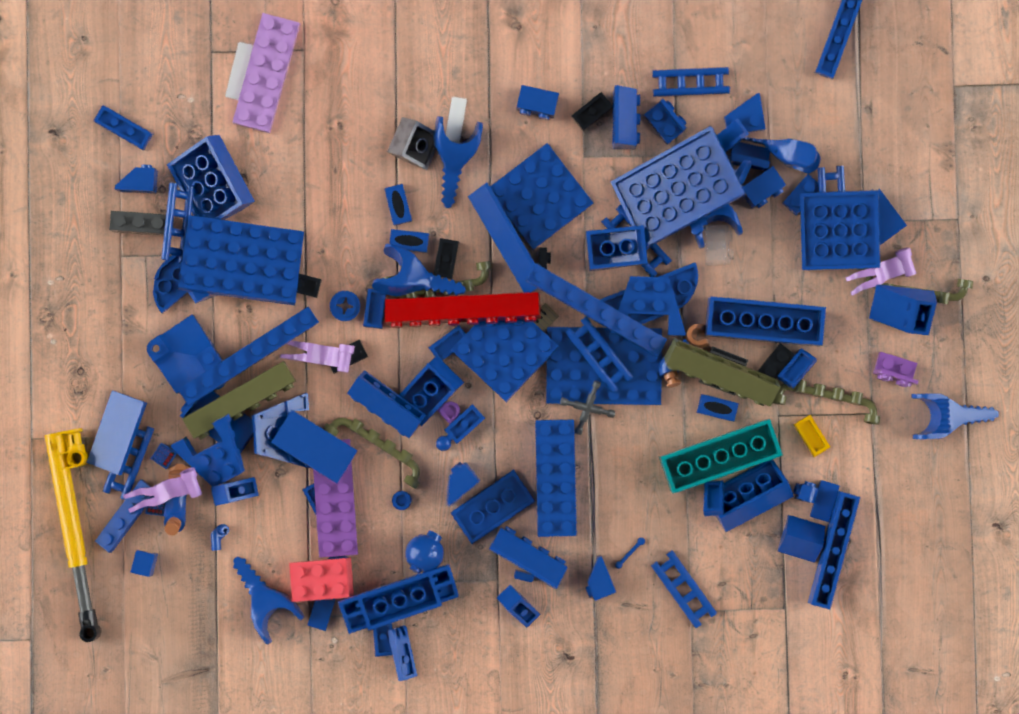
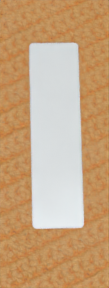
(238, 70)
(456, 118)

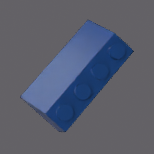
(753, 494)
(529, 558)

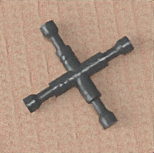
(587, 407)

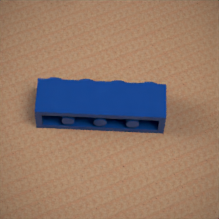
(386, 404)

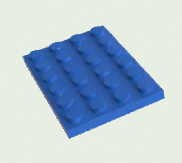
(678, 186)
(241, 260)
(572, 376)

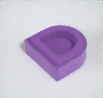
(450, 411)

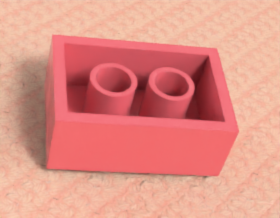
(321, 579)

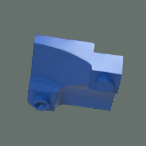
(184, 352)

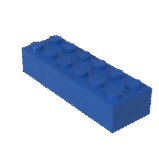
(765, 321)
(555, 478)

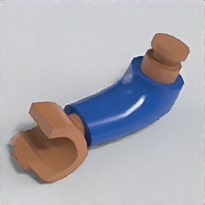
(670, 375)
(176, 507)

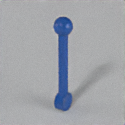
(619, 564)

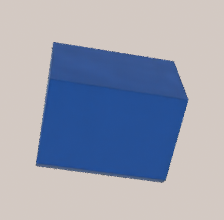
(802, 538)

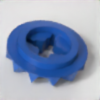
(338, 299)

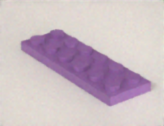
(336, 514)

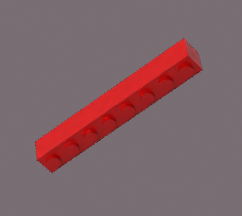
(463, 309)

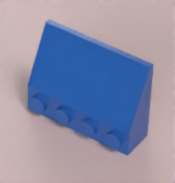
(215, 179)

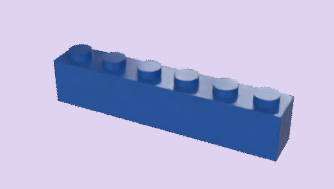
(833, 550)

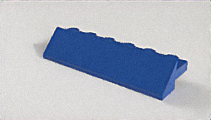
(503, 235)
(399, 599)

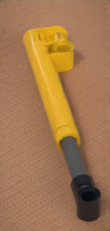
(61, 453)

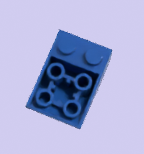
(904, 308)

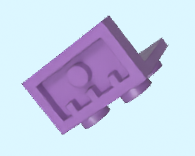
(895, 368)

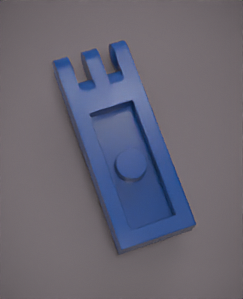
(402, 653)

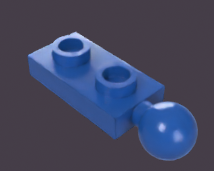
(460, 428)

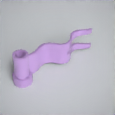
(888, 269)
(323, 355)
(168, 489)

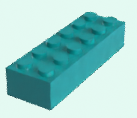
(720, 456)

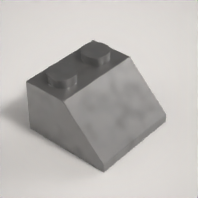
(413, 143)

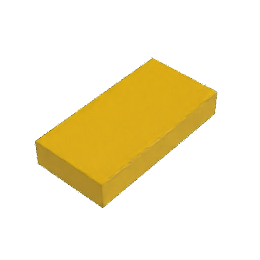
(811, 435)

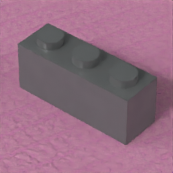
(137, 223)

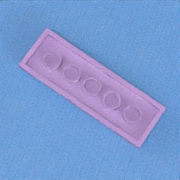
(266, 73)

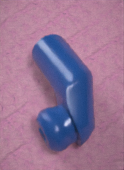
(216, 536)

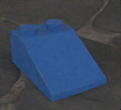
(616, 248)
(432, 387)

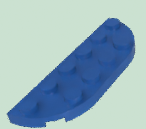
(167, 283)
(683, 284)

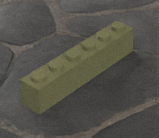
(721, 372)
(240, 399)

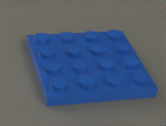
(540, 196)
(840, 230)
(505, 353)

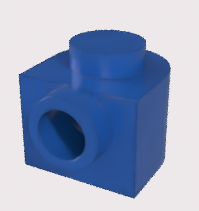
(806, 492)

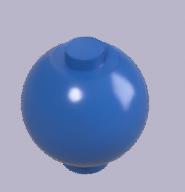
(424, 552)

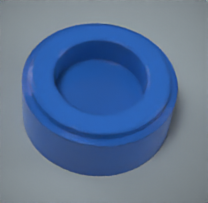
(401, 500)

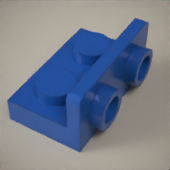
(665, 121)

